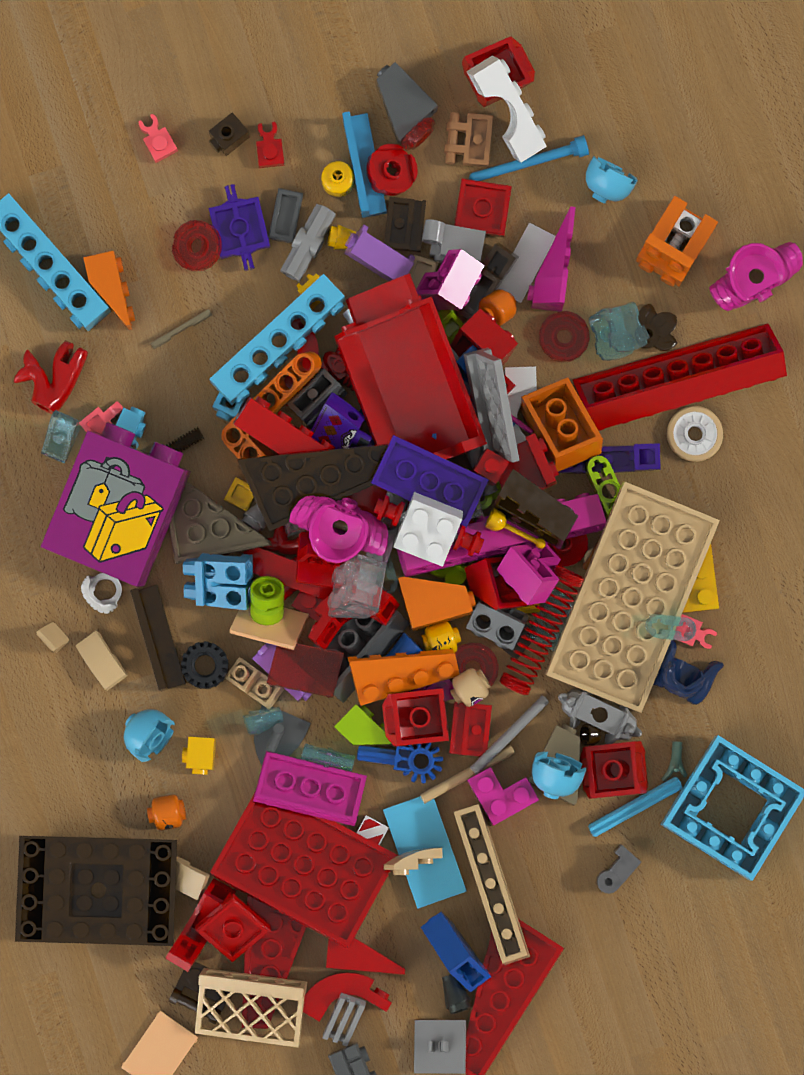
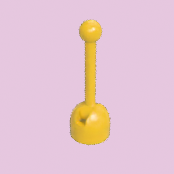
(498, 521)

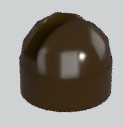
(590, 734)

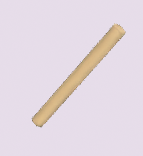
(463, 776)

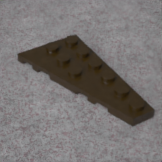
(286, 478)

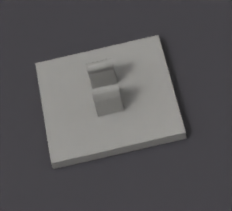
(440, 1047)

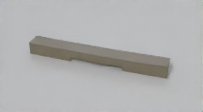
(194, 321)

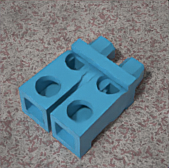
(219, 580)

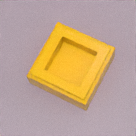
(239, 495)

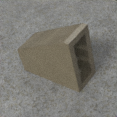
(567, 743)

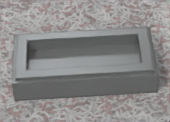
(285, 216)

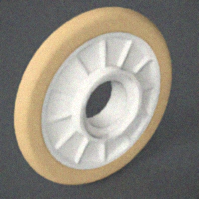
(695, 417)

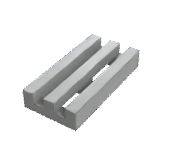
(338, 1036)

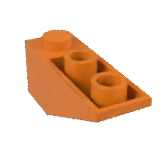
(105, 278)

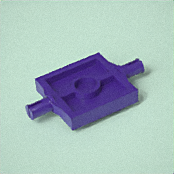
(240, 227)

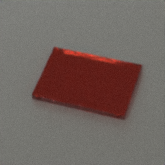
(306, 669)

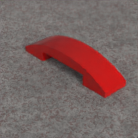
(273, 565)

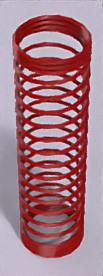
(521, 686)

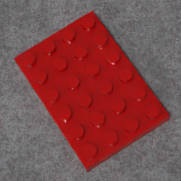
(304, 868)

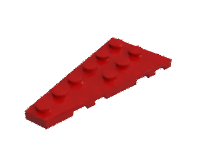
(506, 997)

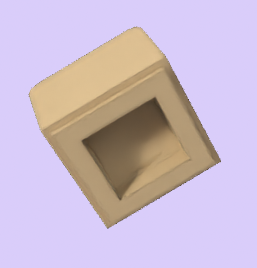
(53, 637)

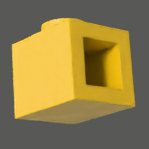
(199, 755)

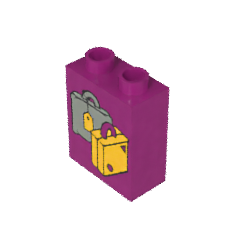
(117, 505)

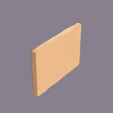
(283, 634)
(160, 1048)

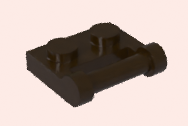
(190, 980)

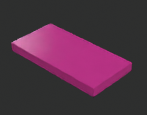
(310, 788)

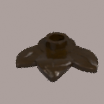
(658, 327)

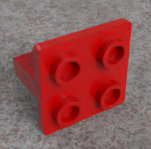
(312, 568)

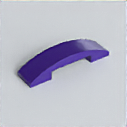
(624, 459)

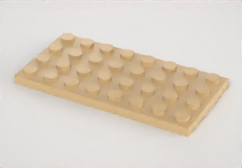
(637, 570)

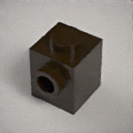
(228, 134)

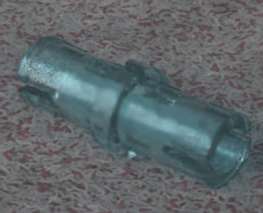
(328, 757)

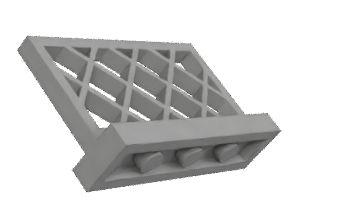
(491, 402)

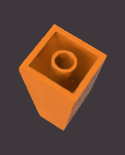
(434, 602)

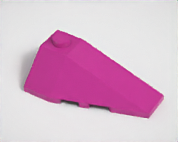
(552, 277)

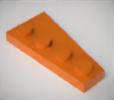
(386, 675)

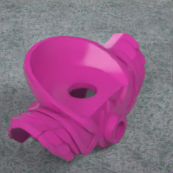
(777, 265)
(333, 544)

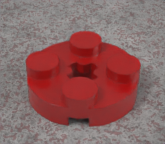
(382, 180)

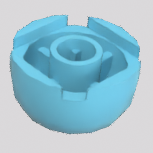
(608, 180)
(147, 733)
(557, 775)

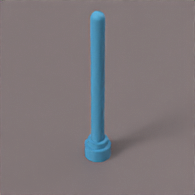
(577, 148)

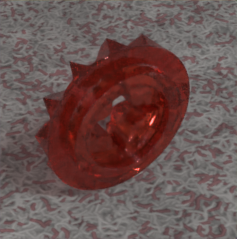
(418, 134)

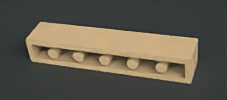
(491, 884)

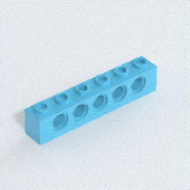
(320, 290)
(94, 309)

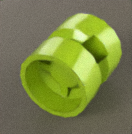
(267, 600)

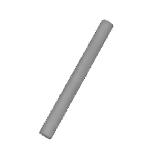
(509, 734)

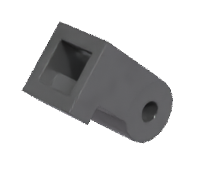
(611, 879)

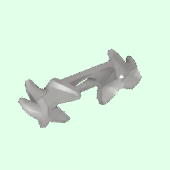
(619, 723)

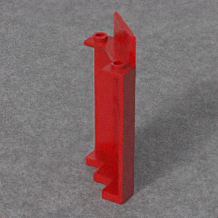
(407, 371)

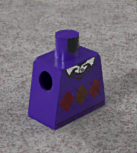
(340, 424)

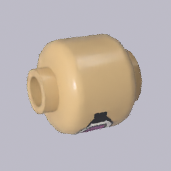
(470, 687)

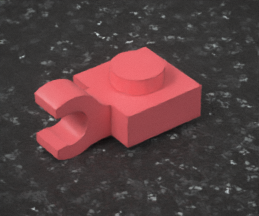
(97, 419)

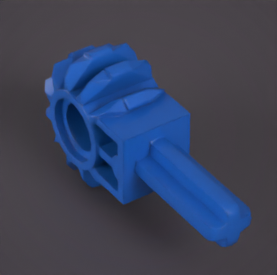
(402, 759)

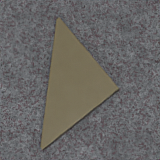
(209, 528)

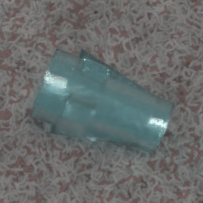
(262, 720)

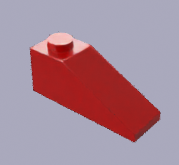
(360, 958)

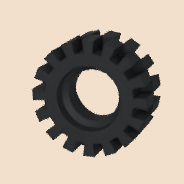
(204, 681)

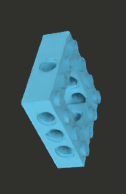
(782, 801)

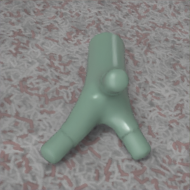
(676, 761)

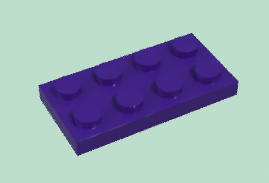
(412, 469)

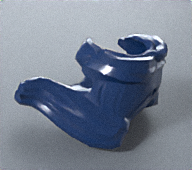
(685, 679)

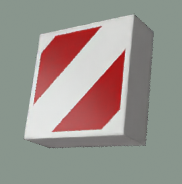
(372, 830)

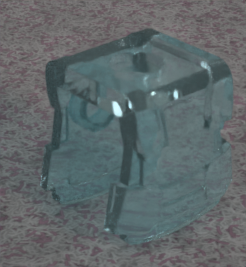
(618, 331)

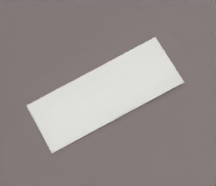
(531, 252)

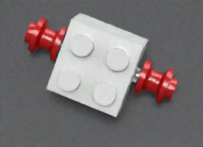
(428, 528)

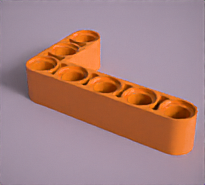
(282, 395)

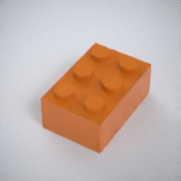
(563, 424)

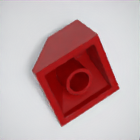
(490, 585)

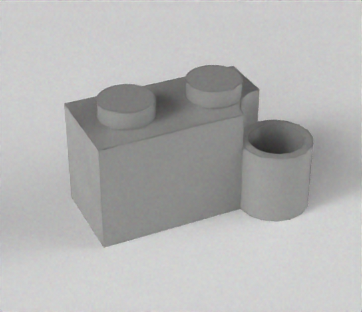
(450, 237)

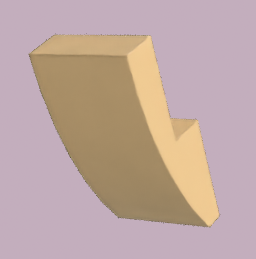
(101, 661)
(253, 683)
(411, 859)
(190, 879)

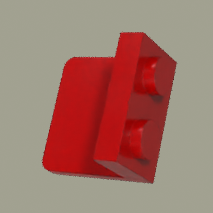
(532, 463)

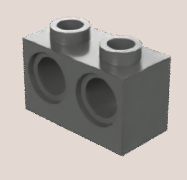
(494, 629)

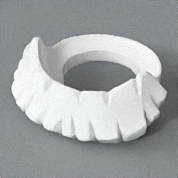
(88, 588)

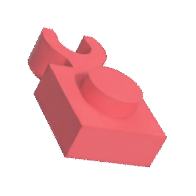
(159, 141)
(700, 634)

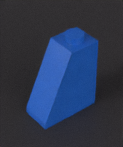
(455, 952)

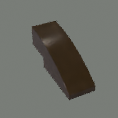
(496, 268)

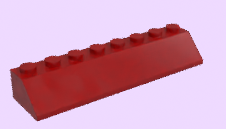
(682, 377)

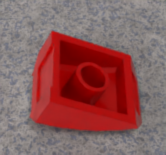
(514, 56)
(415, 717)
(614, 769)

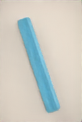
(635, 806)

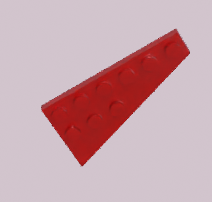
(271, 954)

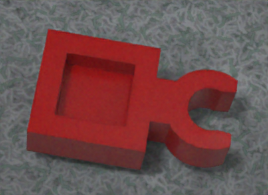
(270, 149)

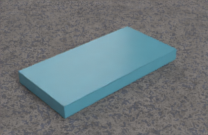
(420, 827)

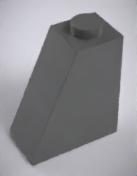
(403, 100)

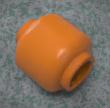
(500, 305)
(167, 812)

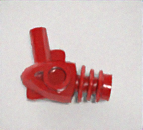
(335, 366)

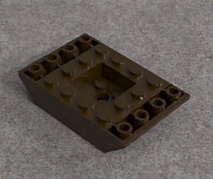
(58, 899)

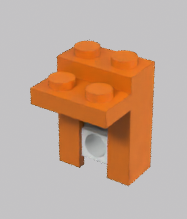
(666, 258)

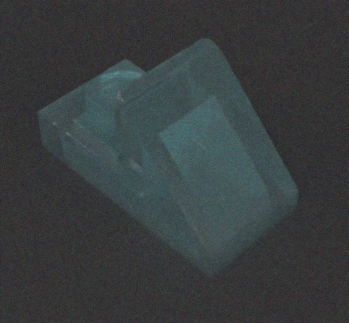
(60, 436)

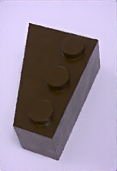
(535, 510)

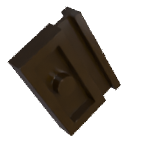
(405, 224)

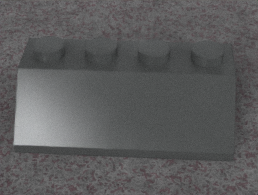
(363, 638)

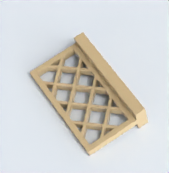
(254, 985)

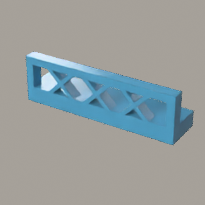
(360, 148)

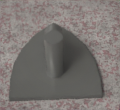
(282, 737)

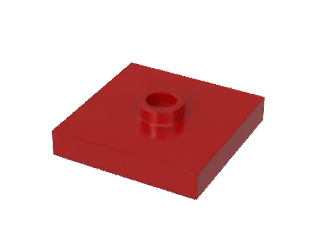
(483, 206)
(232, 928)

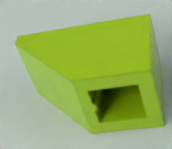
(361, 729)

